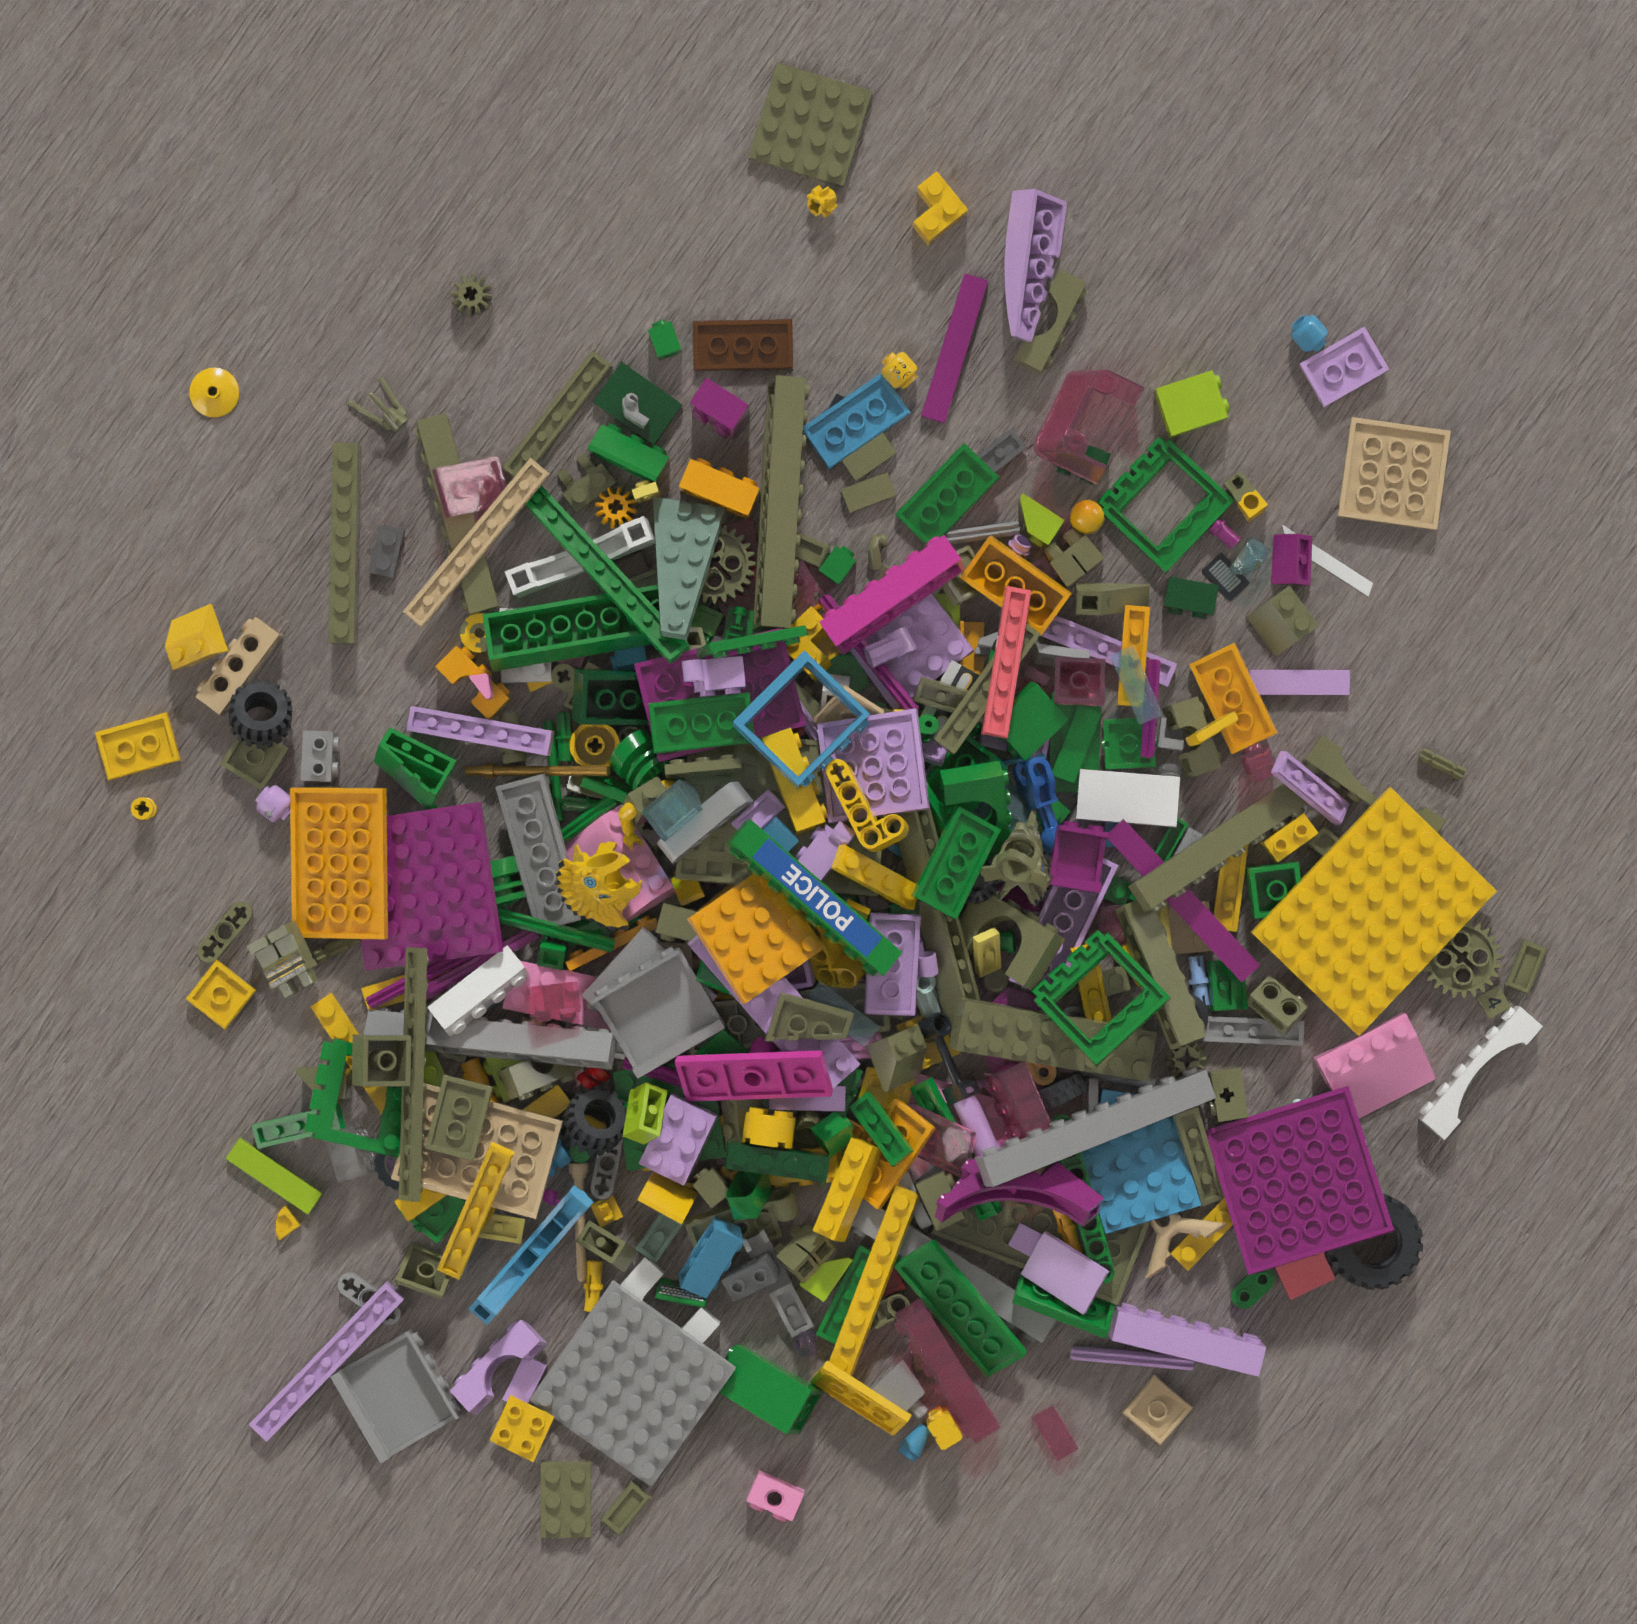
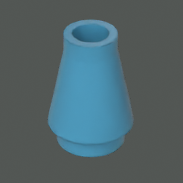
(914, 1443)

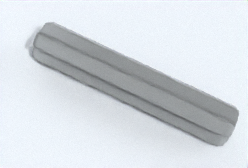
(983, 532)

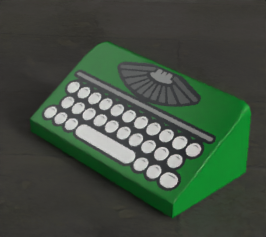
(670, 1291)

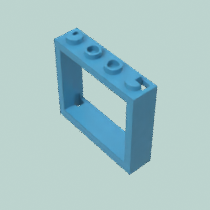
(803, 661)

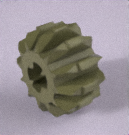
(480, 297)

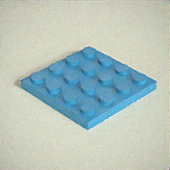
(1141, 1176)

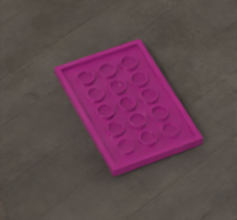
(664, 682)

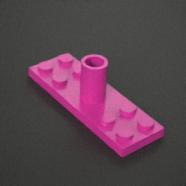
(754, 1074)

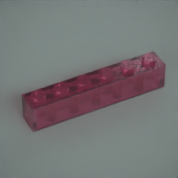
(947, 1371)

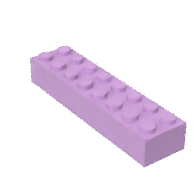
(761, 1008)

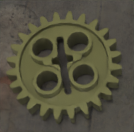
(731, 549)
(1446, 975)

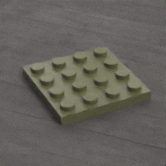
(810, 124)

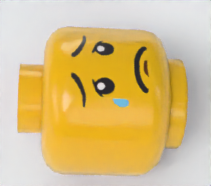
(899, 370)

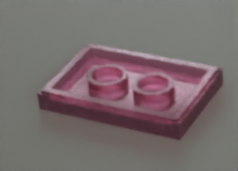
(469, 486)
(948, 1145)

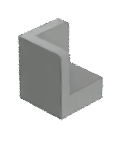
(1167, 739)

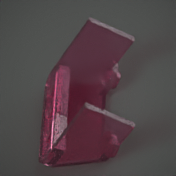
(1059, 440)

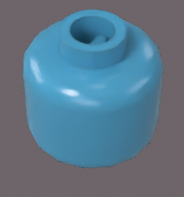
(1309, 333)

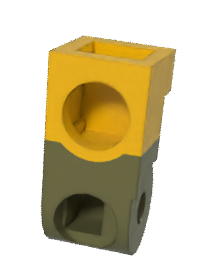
(1245, 496)

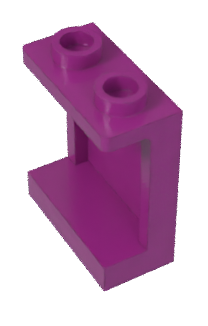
(1077, 857)

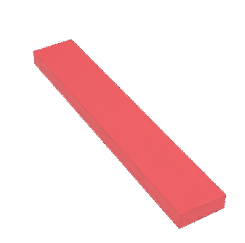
(1006, 662)

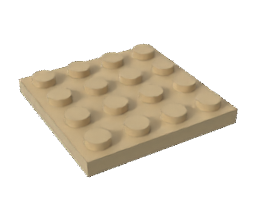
(1393, 473)

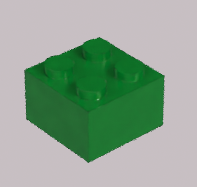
(1269, 885)

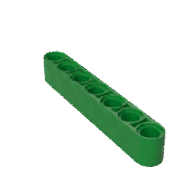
(1096, 1232)

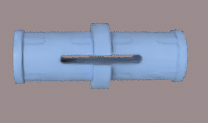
(1198, 978)

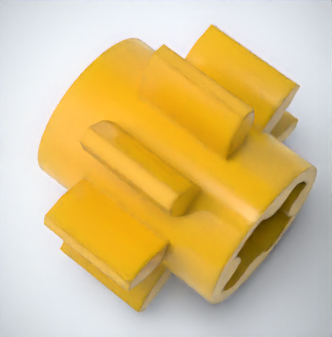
(821, 201)

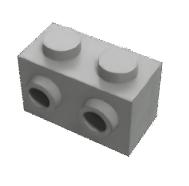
(319, 756)

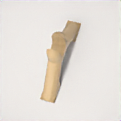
(1164, 1235)

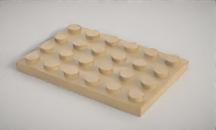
(524, 1132)

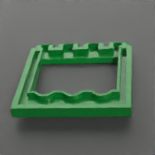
(1190, 528)
(1125, 1022)
(325, 1103)

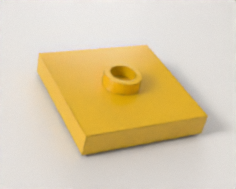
(221, 994)

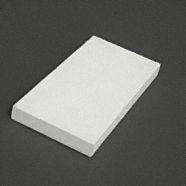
(1128, 796)

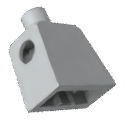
(902, 1388)

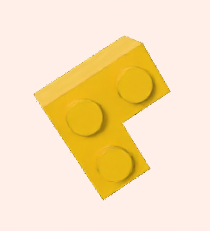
(944, 209)
(809, 643)

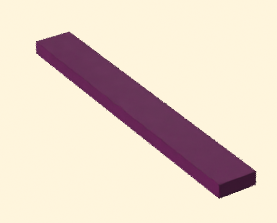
(1186, 904)

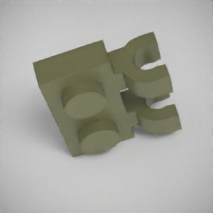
(588, 487)

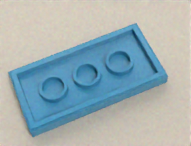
(855, 421)

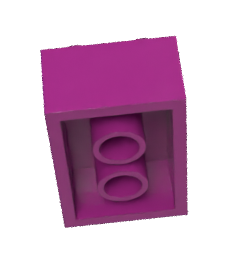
(719, 408)

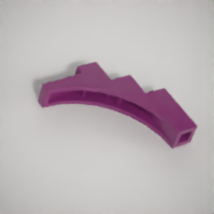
(1052, 1189)

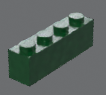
(776, 1161)

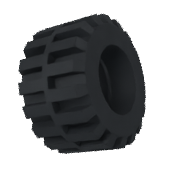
(265, 696)
(582, 1133)

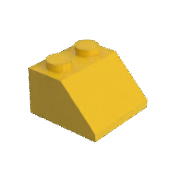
(194, 638)

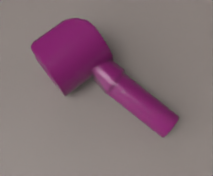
(550, 1197)

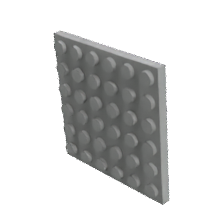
(632, 1383)

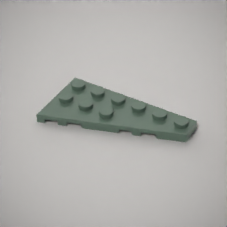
(684, 549)

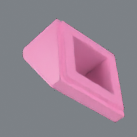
(484, 684)

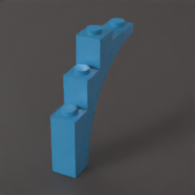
(530, 1255)

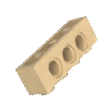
(267, 640)

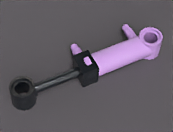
(961, 1093)

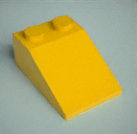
(668, 1196)

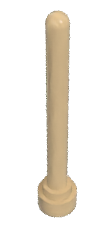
(578, 1172)

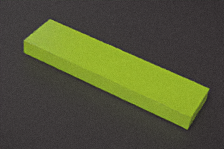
(274, 1175)

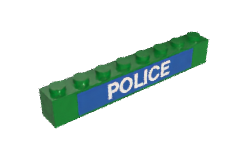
(813, 898)

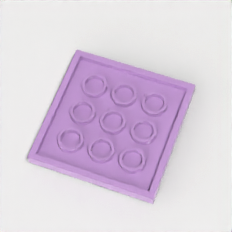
(937, 645)
(885, 762)

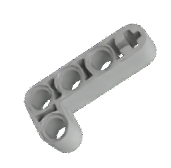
(719, 808)

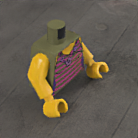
(633, 805)

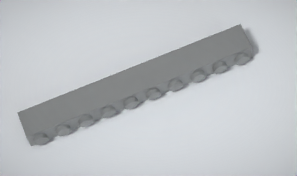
(507, 1040)
(1095, 1127)
(992, 1289)

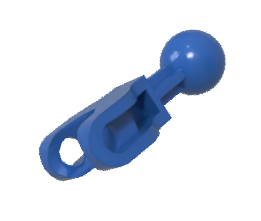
(1039, 794)

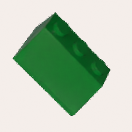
(629, 453)

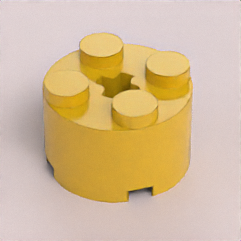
(587, 734)
(769, 1129)

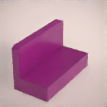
(1292, 559)

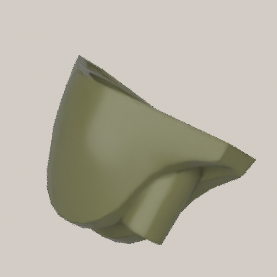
(802, 1133)

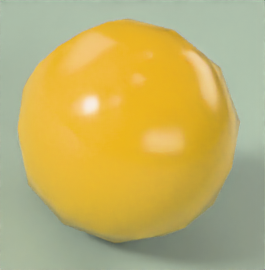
(1086, 517)

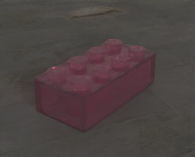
(1016, 1099)

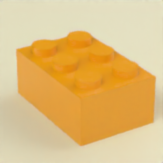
(720, 488)

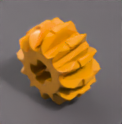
(610, 501)

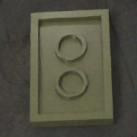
(459, 1117)
(565, 1499)

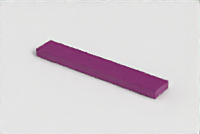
(954, 348)

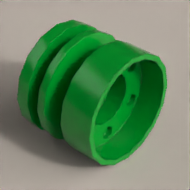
(636, 760)
(503, 886)

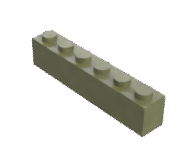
(1153, 953)

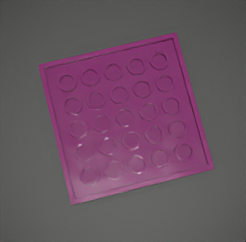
(437, 888)
(1299, 1180)

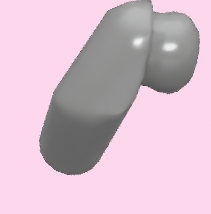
(631, 411)

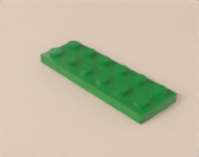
(960, 1308)

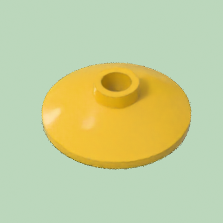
(223, 401)

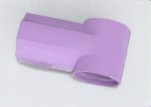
(896, 645)

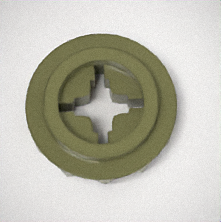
(1195, 1050)

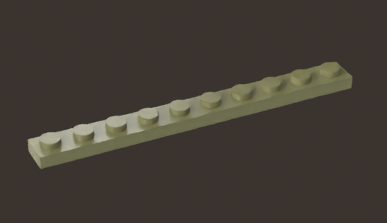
(412, 1096)

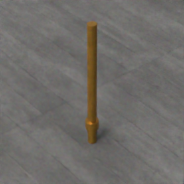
(491, 770)

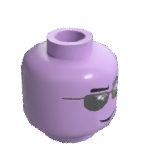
(273, 803)

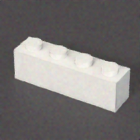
(479, 991)

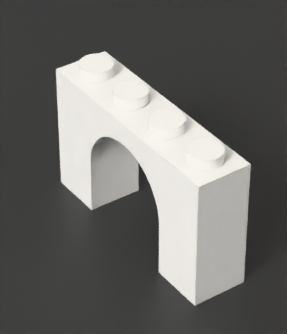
(643, 1278)

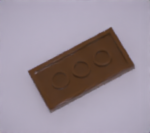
(743, 345)

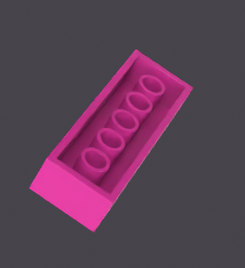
(892, 594)

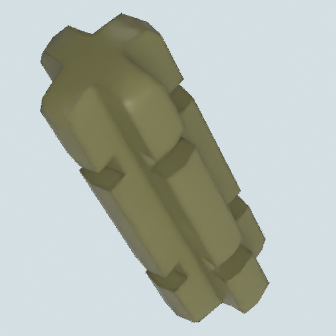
(1441, 764)
(334, 948)

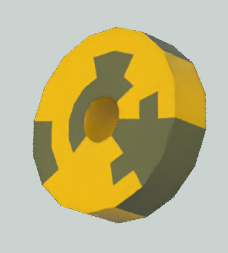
(468, 633)

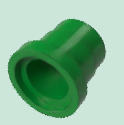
(1008, 941)

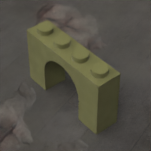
(1038, 941)

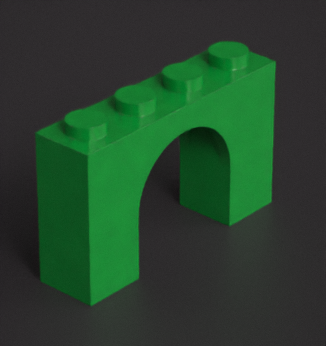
(985, 784)

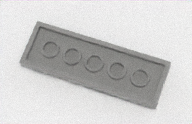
(536, 845)

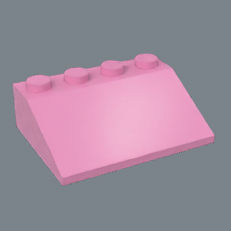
(642, 863)
(1377, 1064)

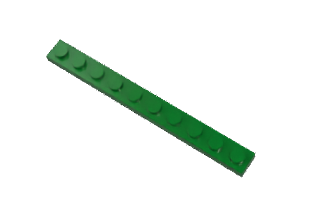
(604, 573)

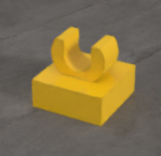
(606, 1211)

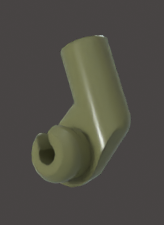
(874, 552)

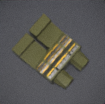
(285, 957)

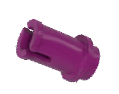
(1224, 533)

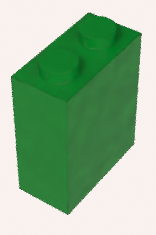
(1032, 721)

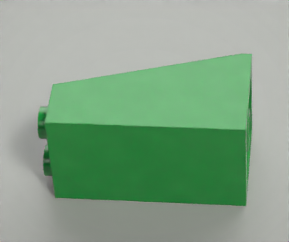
(770, 1390)

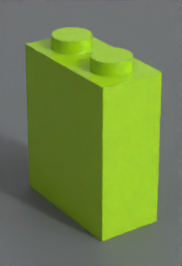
(1192, 403)

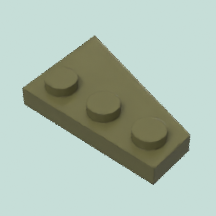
(806, 1019)

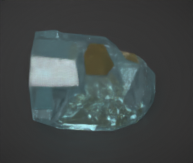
(1250, 557)

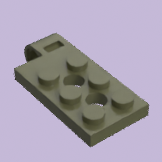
(779, 1206)

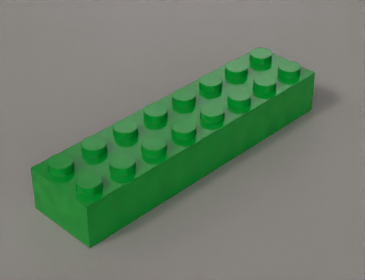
(561, 631)

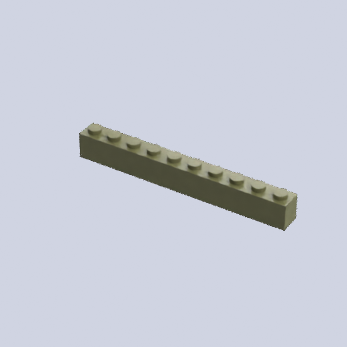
(939, 931)

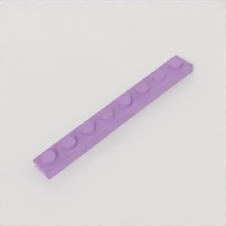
(326, 1361)

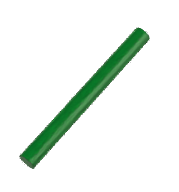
(555, 780)

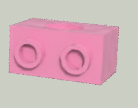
(764, 1485)

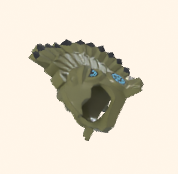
(1021, 862)

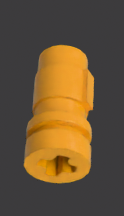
(476, 1073)

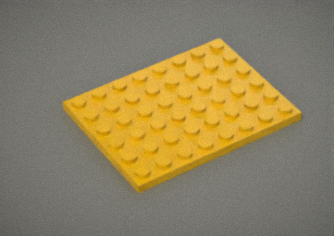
(1374, 911)

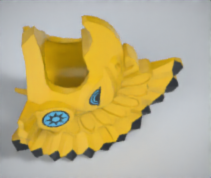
(596, 886)

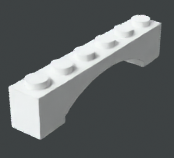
(559, 567)
(1443, 1111)

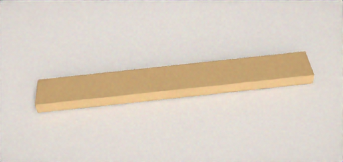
(476, 543)

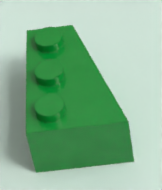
(414, 766)

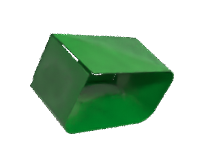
(748, 1194)

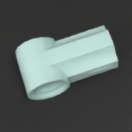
(927, 996)

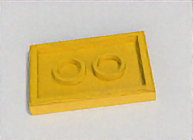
(138, 746)

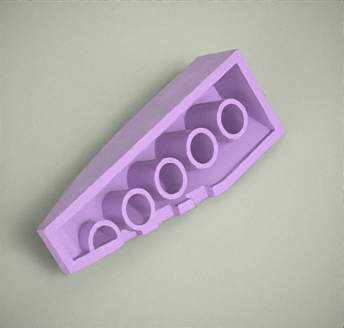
(1030, 250)

